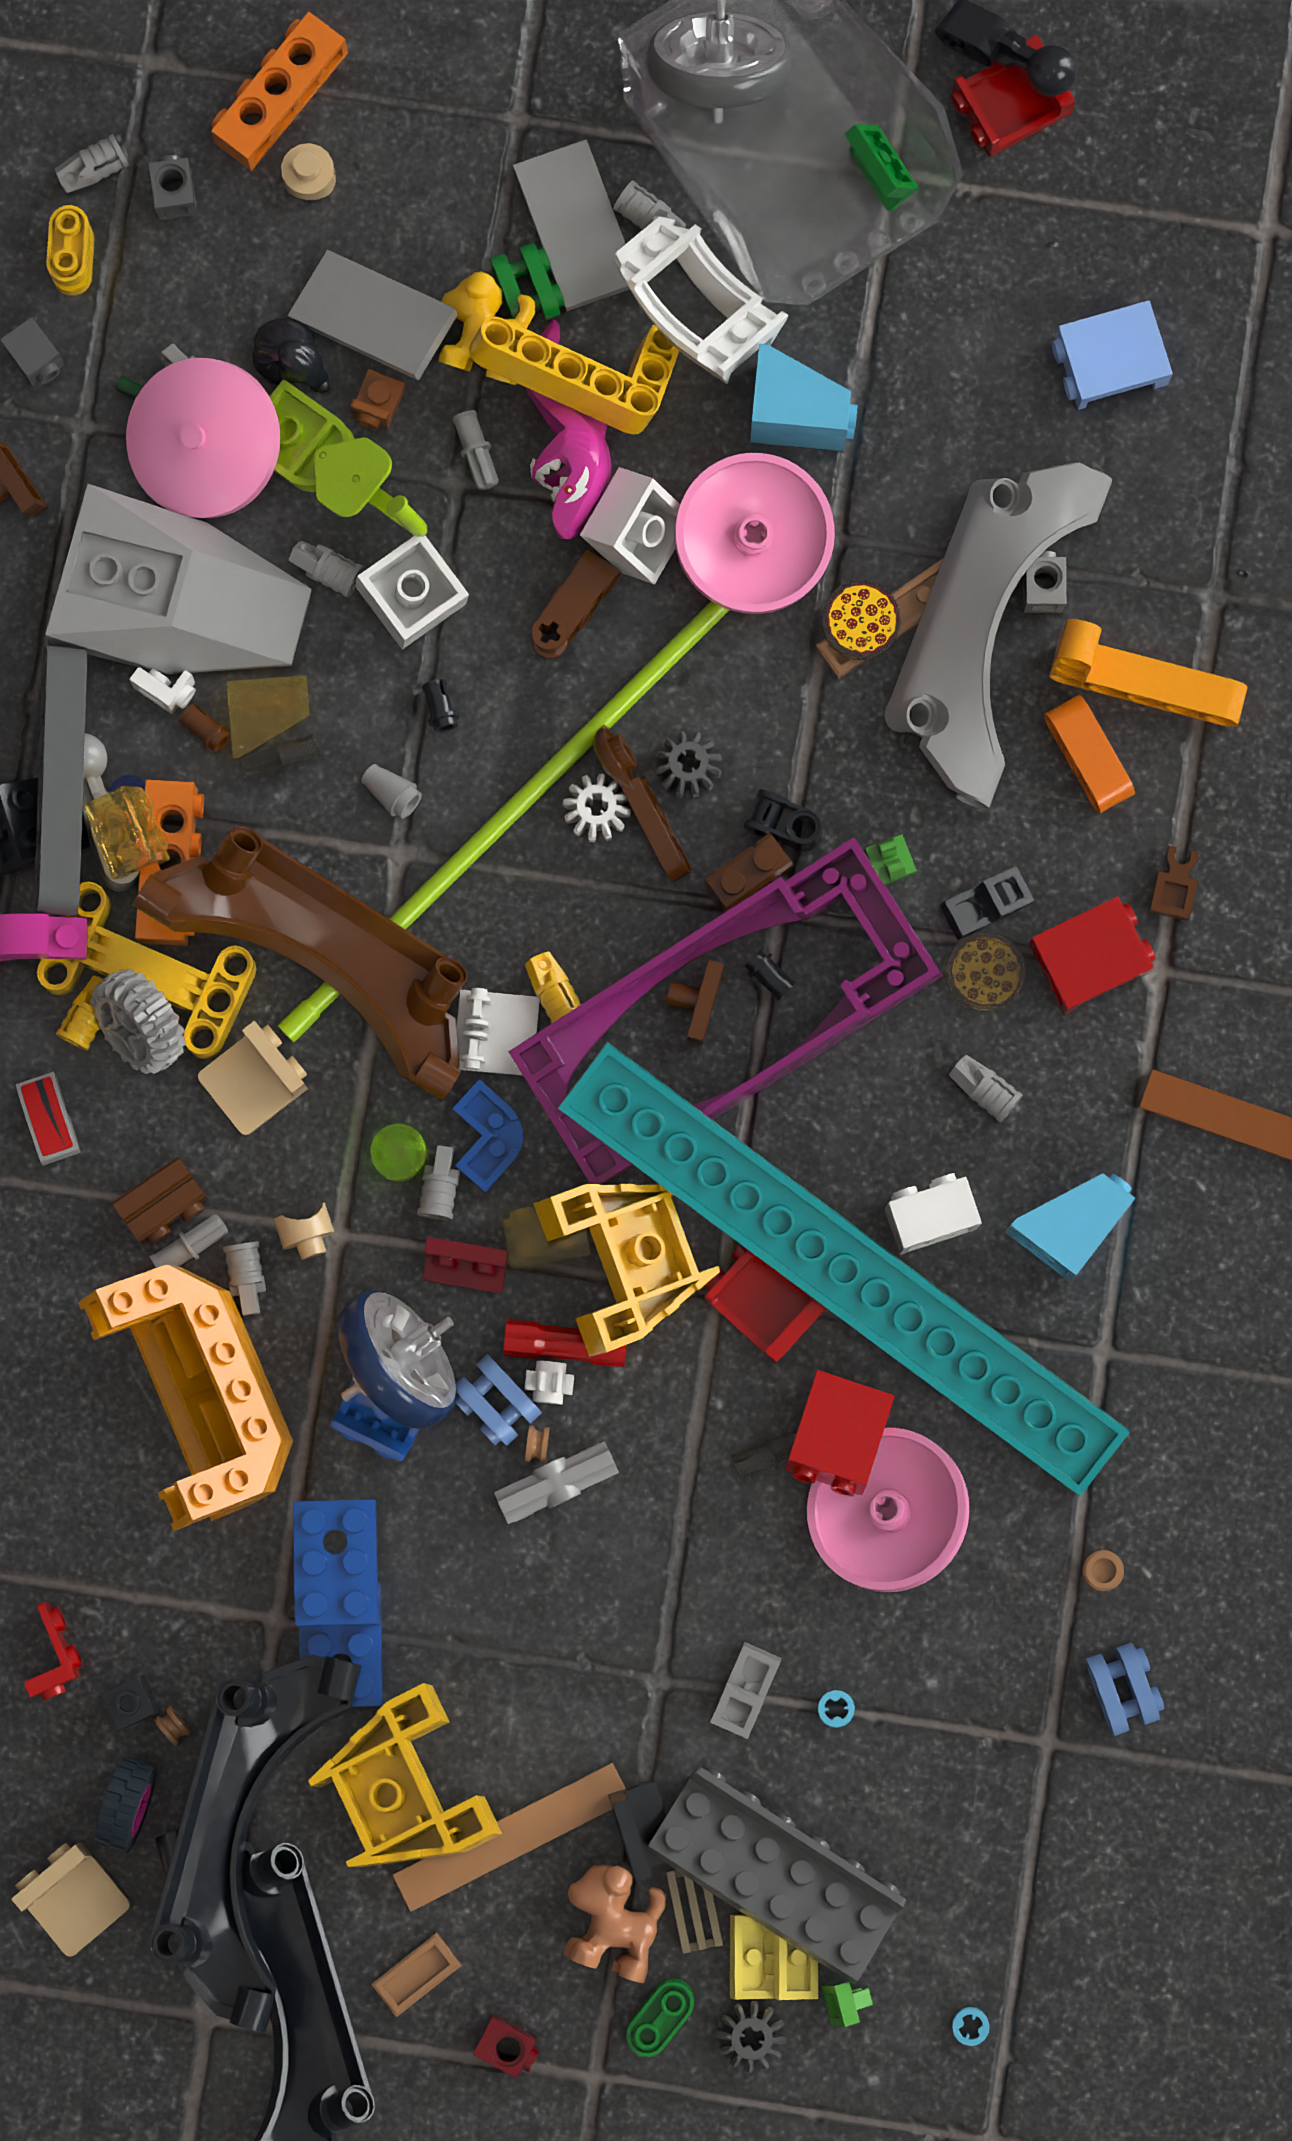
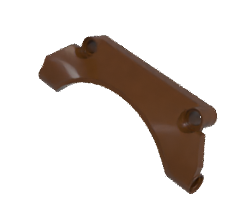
(371, 961)

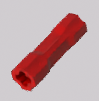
(536, 1340)

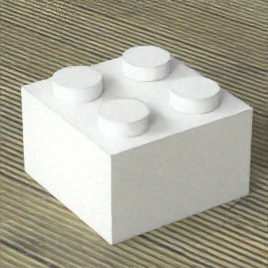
(634, 525)
(411, 590)
(932, 1214)

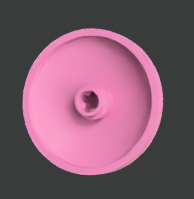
(203, 438)
(754, 533)
(902, 1523)

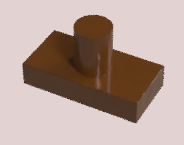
(17, 484)
(697, 1000)

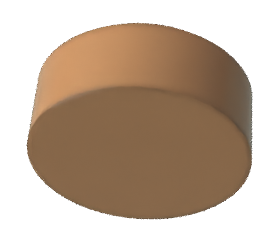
(1103, 1570)

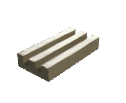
(701, 1942)

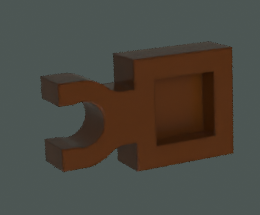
(1173, 890)

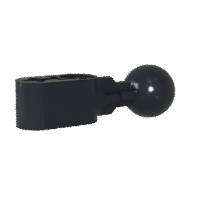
(993, 40)

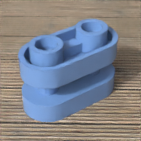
(496, 1425)
(1145, 1700)

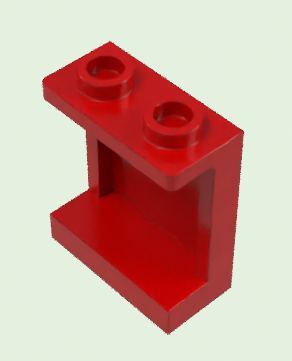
(1005, 106)
(1092, 953)
(762, 1304)
(839, 1434)

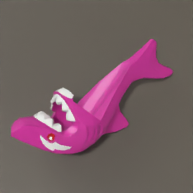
(584, 452)

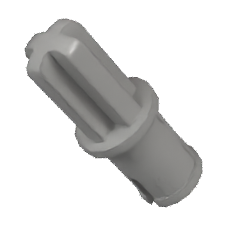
(475, 449)
(191, 1243)

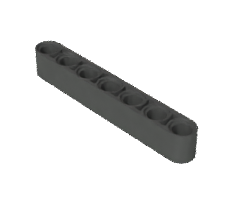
(60, 781)

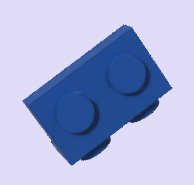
(364, 1422)

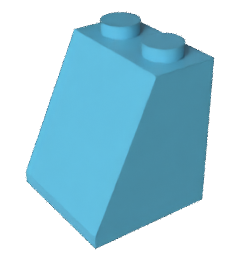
(799, 405)
(1074, 1224)

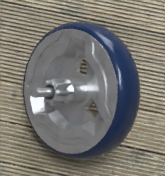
(396, 1359)

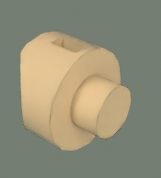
(308, 172)
(305, 1233)

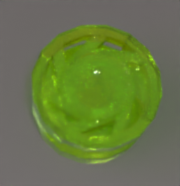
(399, 1152)

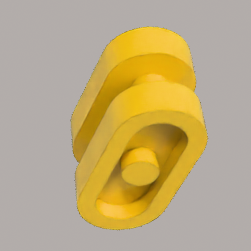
(70, 250)

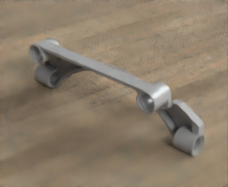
(951, 652)

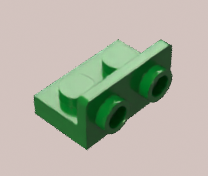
(880, 165)

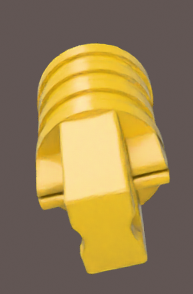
(551, 986)
(80, 1024)

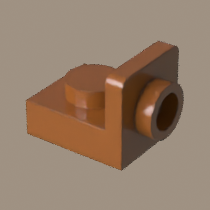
(377, 400)

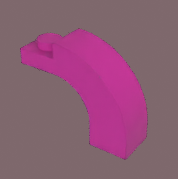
(42, 937)

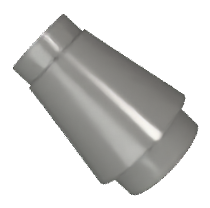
(392, 791)

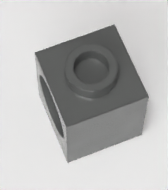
(179, 202)
(33, 353)

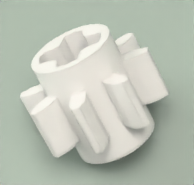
(549, 1382)

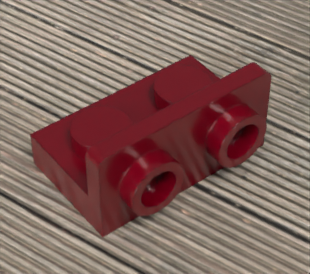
(465, 1265)

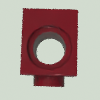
(495, 2031)

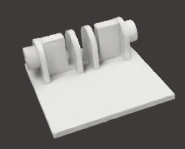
(491, 1027)

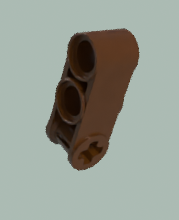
(574, 604)

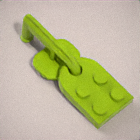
(326, 459)

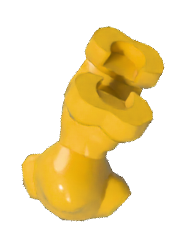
(475, 301)

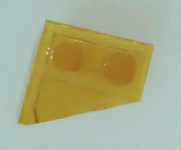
(264, 709)

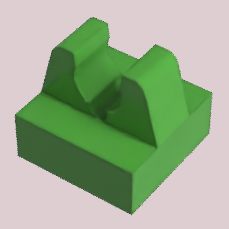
(891, 859)
(843, 2002)

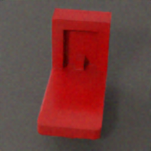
(52, 1682)

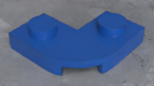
(499, 1132)

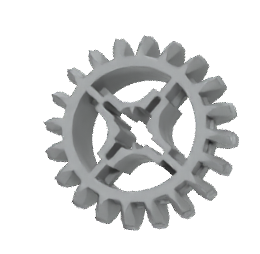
(138, 1021)

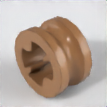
(537, 1444)
(173, 1726)

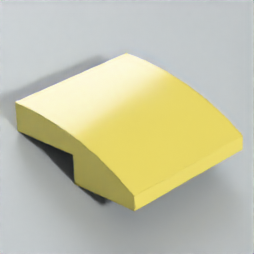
(768, 1965)

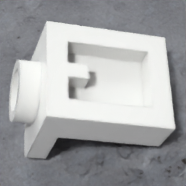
(156, 688)

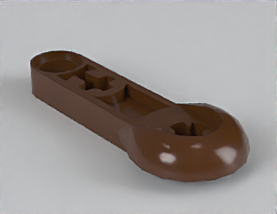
(619, 763)

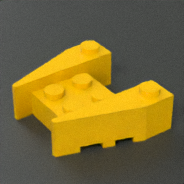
(639, 1250)
(390, 1790)

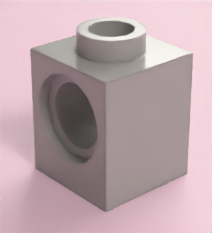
(1045, 600)

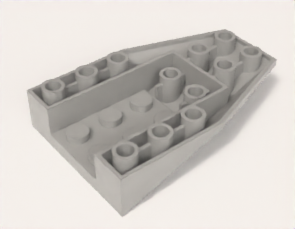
(171, 593)

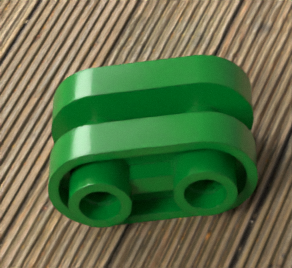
(534, 264)
(660, 2017)

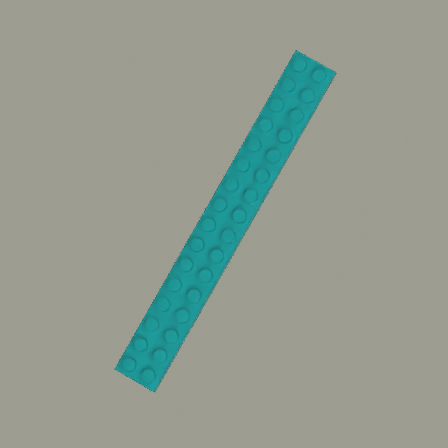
(843, 1269)

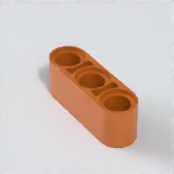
(1089, 754)

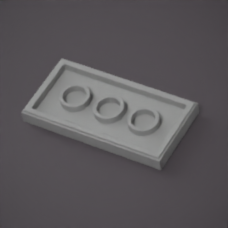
(574, 222)
(373, 314)

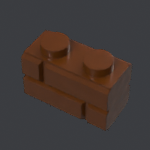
(748, 873)
(160, 1202)

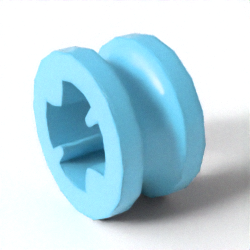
(835, 1695)
(983, 2029)

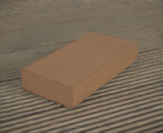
(416, 1974)

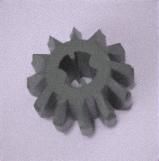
(673, 768)
(756, 2023)

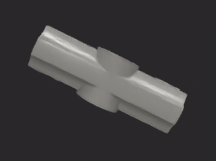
(556, 1482)

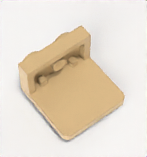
(253, 1079)
(72, 1898)

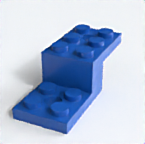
(340, 1592)

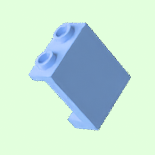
(1111, 354)

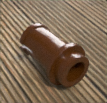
(205, 728)

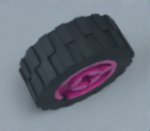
(125, 1805)

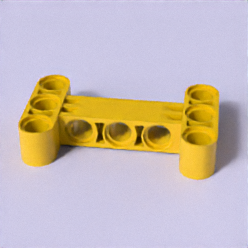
(180, 983)

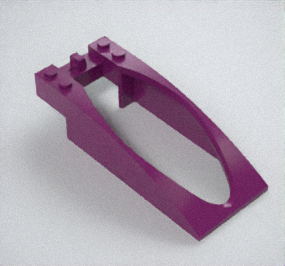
(846, 872)

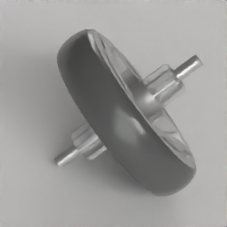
(699, 58)

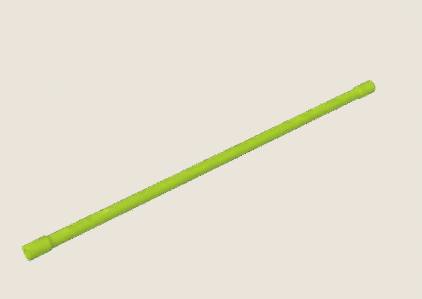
(310, 1009)

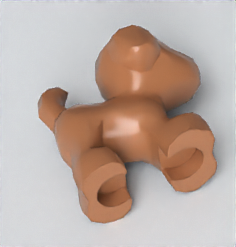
(603, 1895)

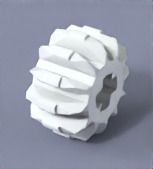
(583, 813)

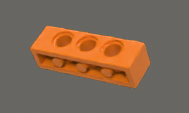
(252, 142)
(171, 799)

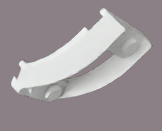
(747, 322)

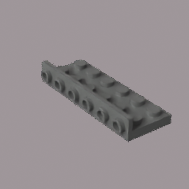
(776, 1874)

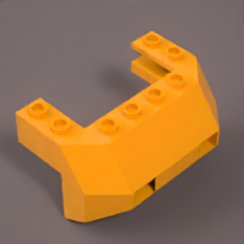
(206, 1386)

